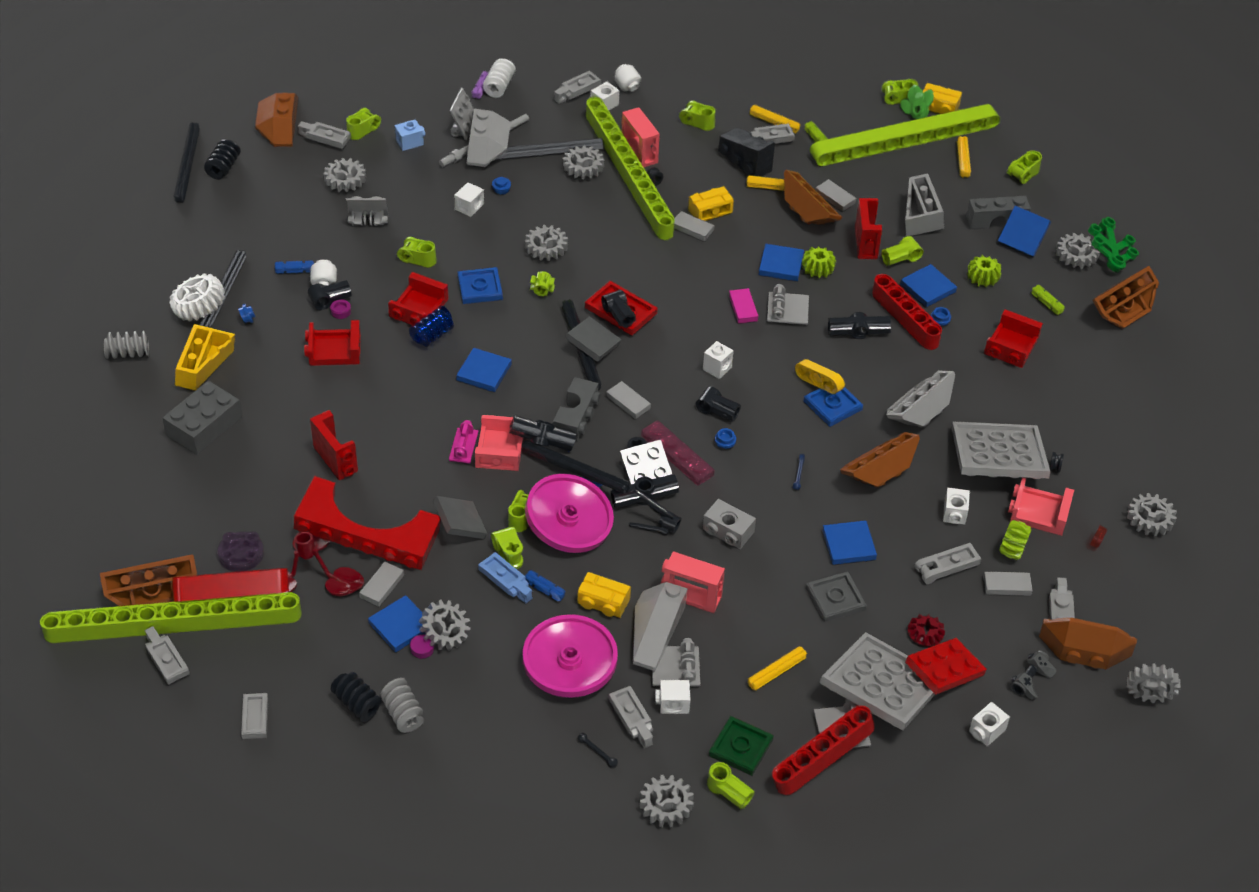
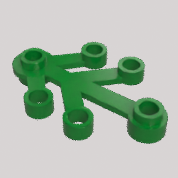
(1114, 260)

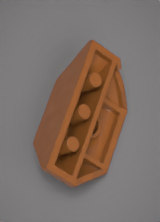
(277, 118)
(807, 201)
(1128, 299)
(883, 461)
(146, 582)
(1087, 642)

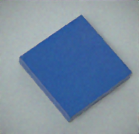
(1024, 231)
(781, 262)
(480, 285)
(928, 285)
(484, 369)
(833, 407)
(849, 542)
(398, 623)

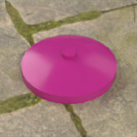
(569, 513)
(570, 656)

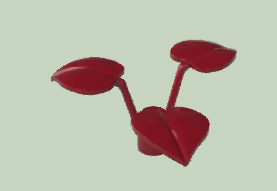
(340, 583)

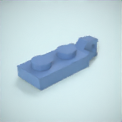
(506, 577)

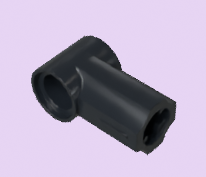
(323, 296)
(617, 304)
(713, 401)

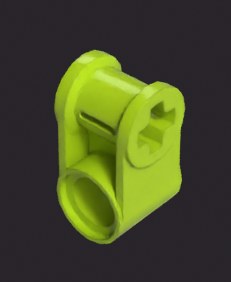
(899, 90)
(700, 116)
(362, 123)
(1026, 166)
(419, 252)
(516, 512)
(508, 546)

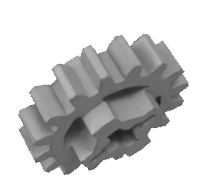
(583, 162)
(344, 174)
(546, 242)
(1077, 250)
(1151, 514)
(439, 630)
(1153, 683)
(666, 800)

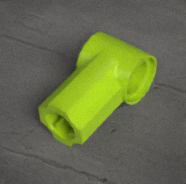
(906, 249)
(729, 786)

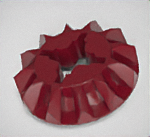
(917, 632)

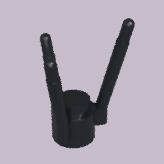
(668, 520)

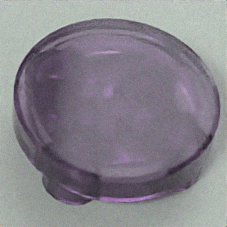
(240, 551)

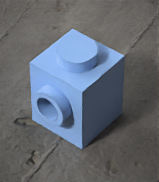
(409, 135)

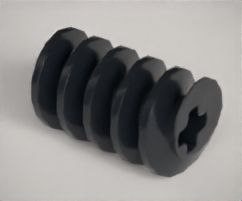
(222, 159)
(356, 695)

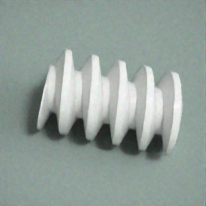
(499, 78)

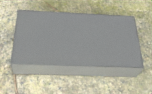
(835, 195)
(693, 226)
(628, 400)
(1007, 583)
(381, 584)
(254, 716)

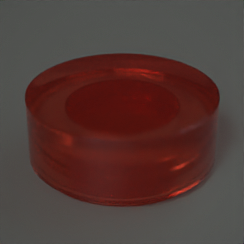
(1098, 537)

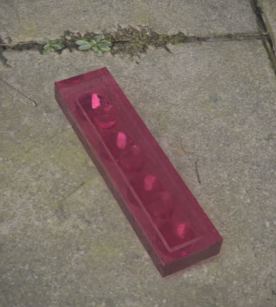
(679, 453)

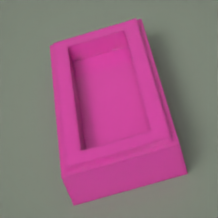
(743, 305)

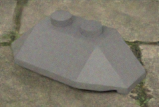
(487, 137)
(924, 400)

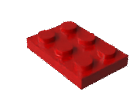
(642, 309)
(945, 665)

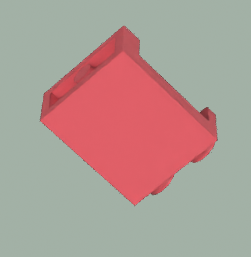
(497, 446)
(1040, 508)

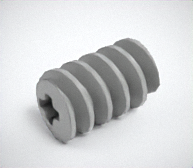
(126, 344)
(402, 705)

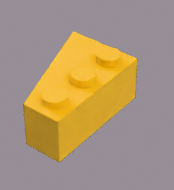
(202, 355)

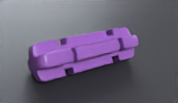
(478, 90)

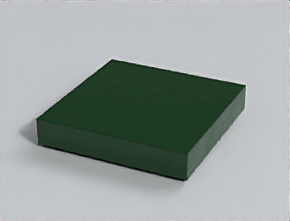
(741, 745)

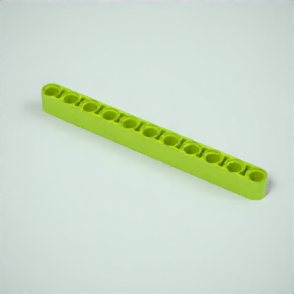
(904, 135)
(630, 169)
(171, 617)

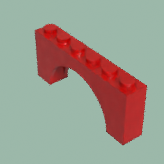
(403, 544)

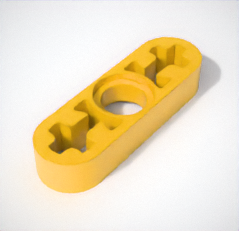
(829, 381)

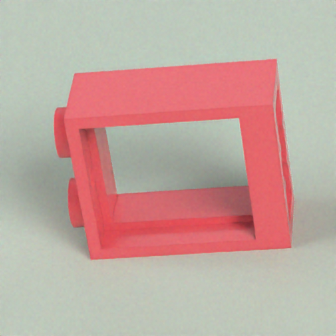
(641, 136)
(698, 572)

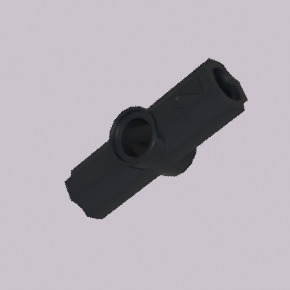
(859, 325)
(542, 433)
(650, 487)

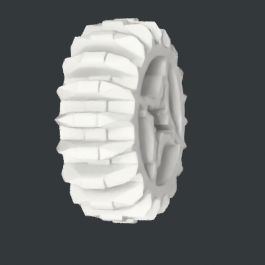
(197, 297)

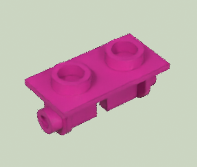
(464, 443)

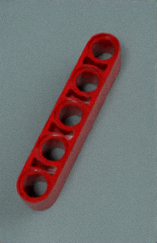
(907, 311)
(230, 584)
(829, 740)

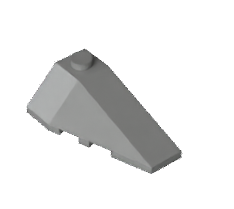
(655, 622)

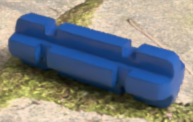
(293, 266)
(545, 586)

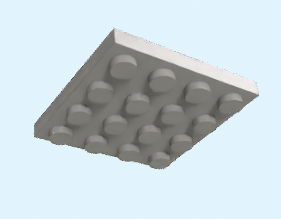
(1000, 450)
(879, 679)

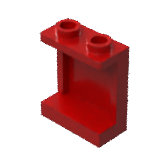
(867, 233)
(418, 299)
(1013, 338)
(333, 346)
(338, 457)

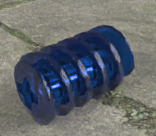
(432, 326)

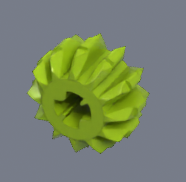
(818, 262)
(984, 271)
(1015, 539)

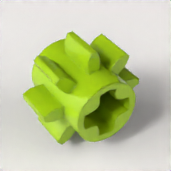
(542, 283)

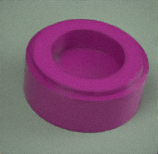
(340, 309)
(421, 648)

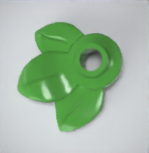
(917, 100)

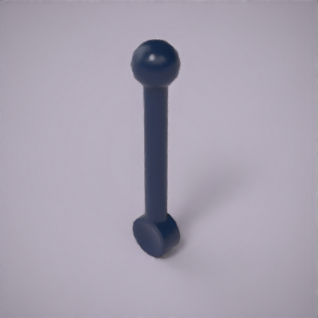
(796, 485)

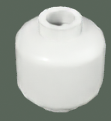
(627, 78)
(323, 272)

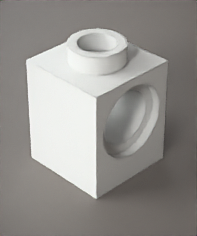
(608, 94)
(469, 199)
(718, 360)
(956, 506)
(673, 697)
(991, 716)

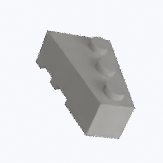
(923, 207)

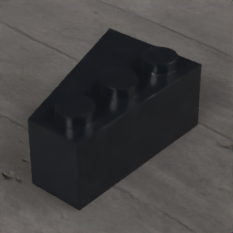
(748, 152)

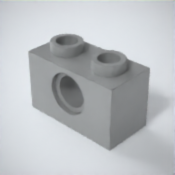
(729, 523)

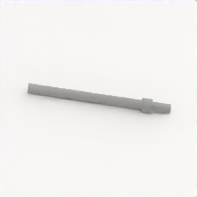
(457, 155)

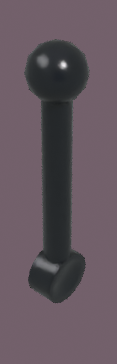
(612, 762)

